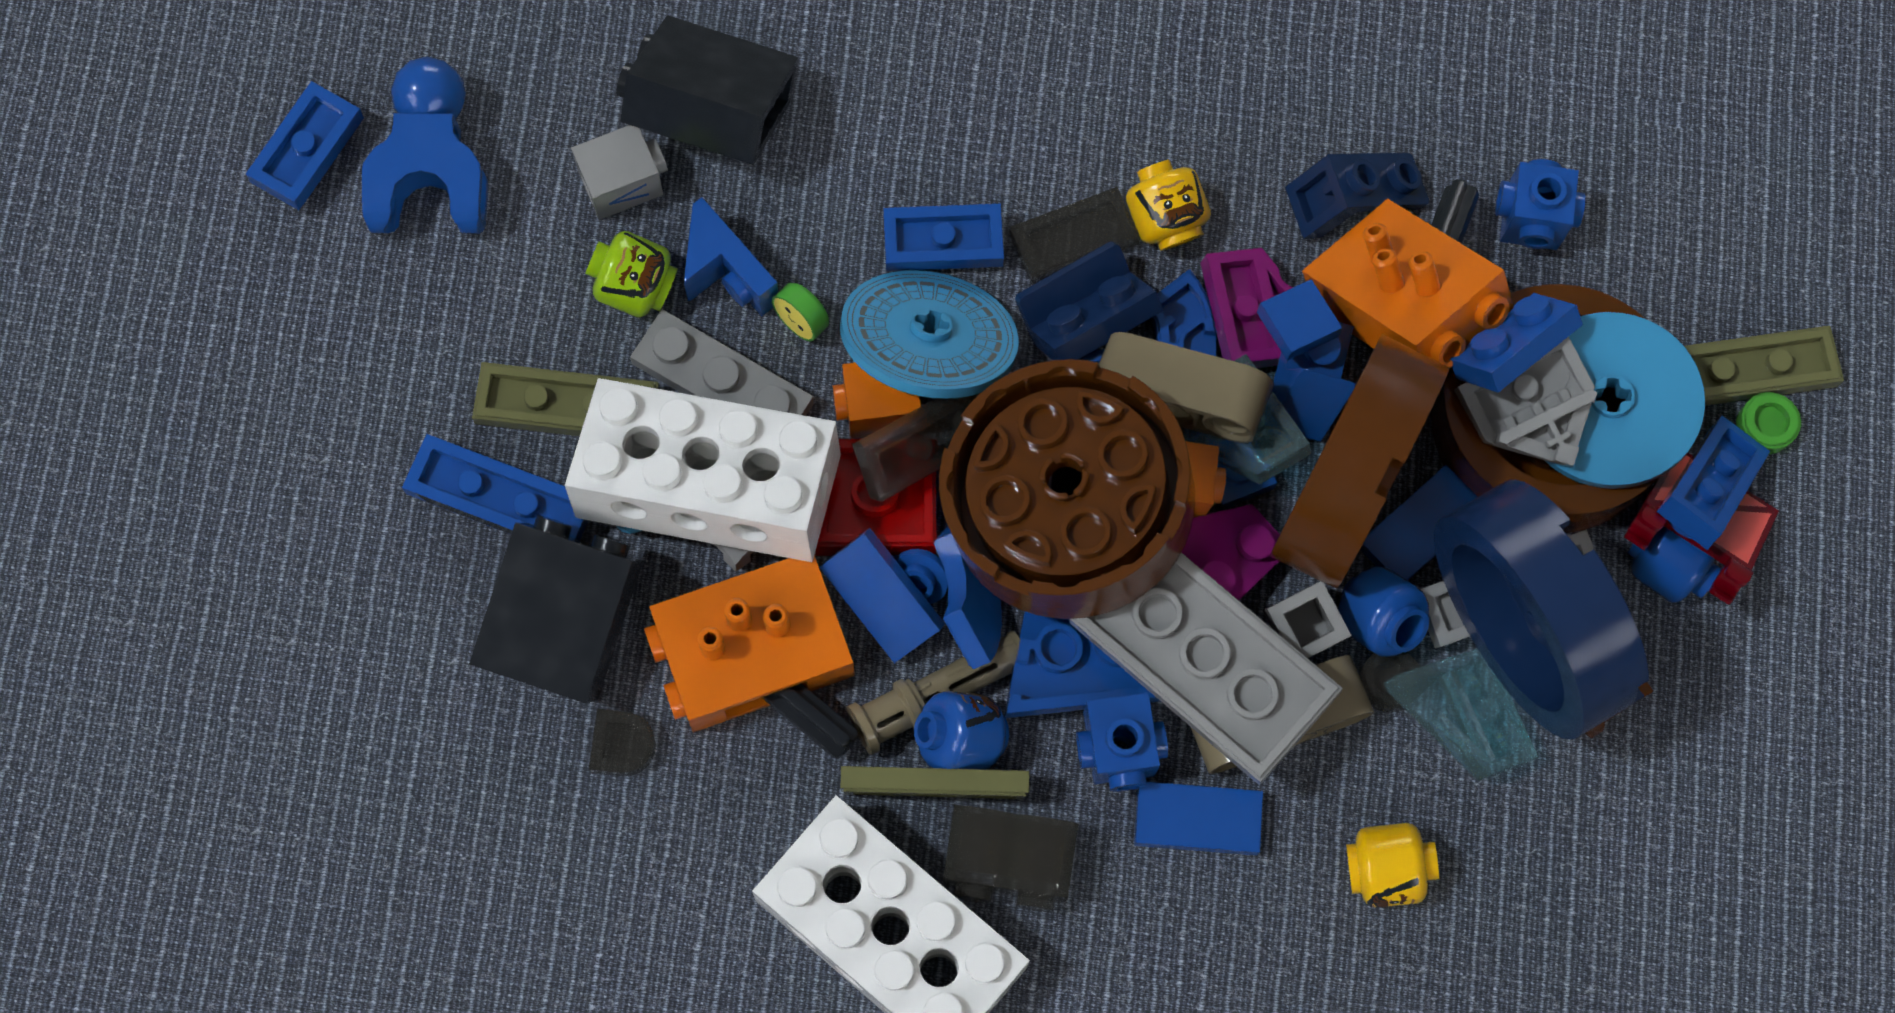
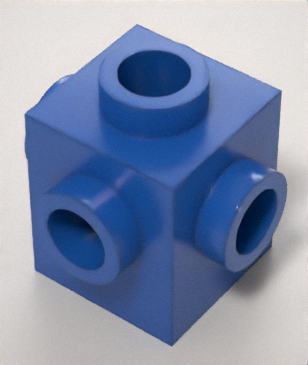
(1539, 204)
(1124, 720)

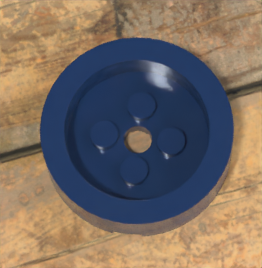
(1541, 609)

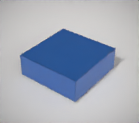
(1299, 319)

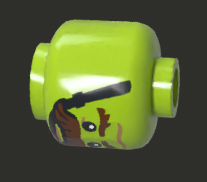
(631, 274)

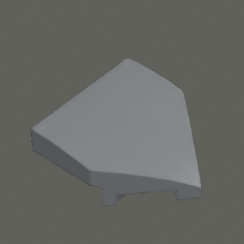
(1538, 411)

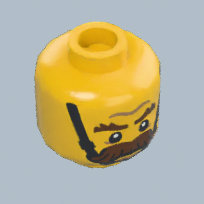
(1168, 205)
(1391, 865)

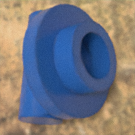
(925, 572)

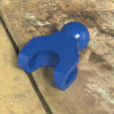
(424, 151)

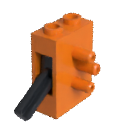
(1414, 278)
(755, 647)

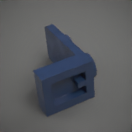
(1352, 184)

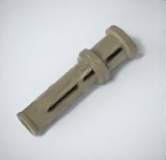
(900, 707)

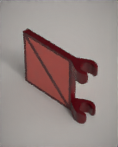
(1735, 548)

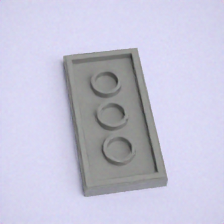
(1216, 667)

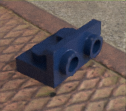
(1086, 304)

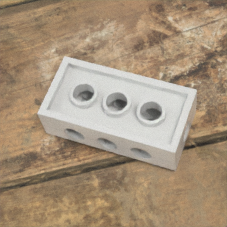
(704, 469)
(891, 885)

